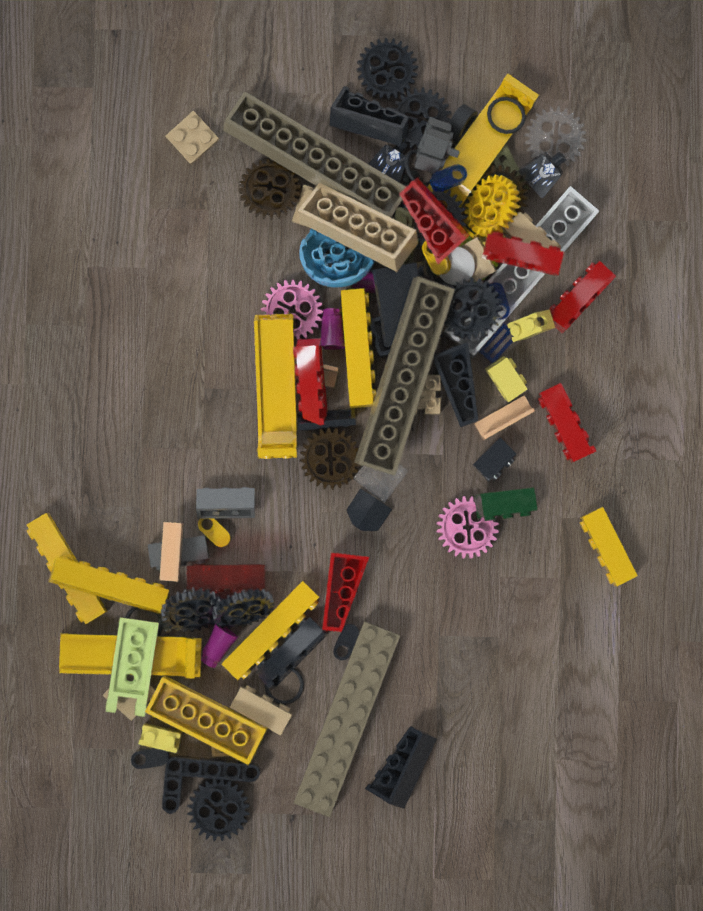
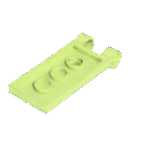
(132, 656)

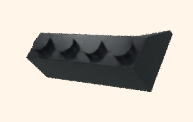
(368, 118)
(457, 377)
(291, 653)
(403, 768)

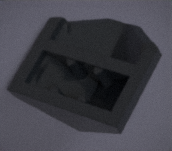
(367, 512)

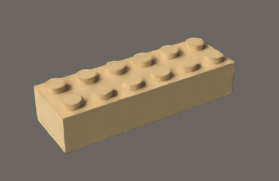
(358, 226)

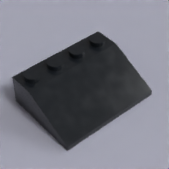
(392, 293)

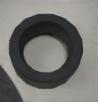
(461, 121)

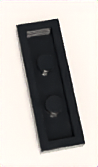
(334, 418)

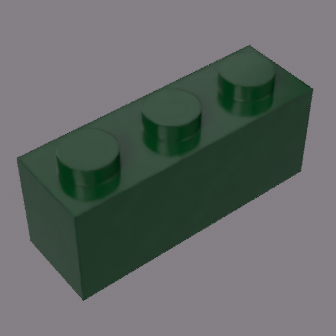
(506, 504)

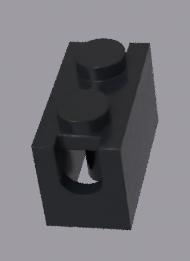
(494, 460)

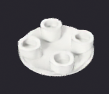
(461, 266)

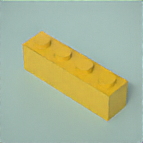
(608, 547)

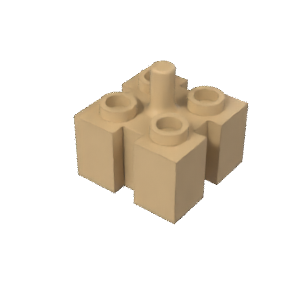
(428, 400)

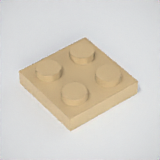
(192, 137)

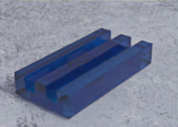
(487, 355)

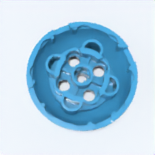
(343, 272)

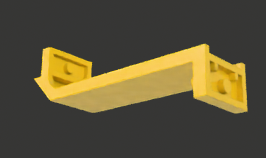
(482, 142)
(275, 386)
(96, 653)

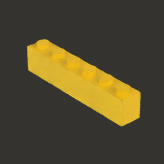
(53, 545)
(108, 585)
(270, 630)

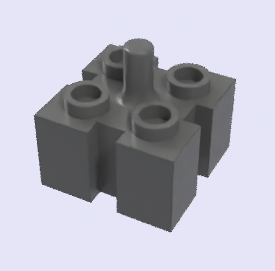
(434, 146)

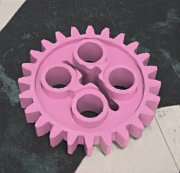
(302, 296)
(449, 529)

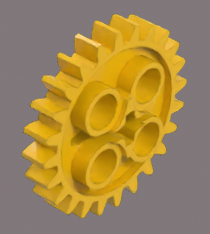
(492, 205)

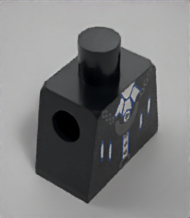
(390, 161)
(543, 172)

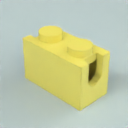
(530, 326)
(506, 378)
(160, 738)

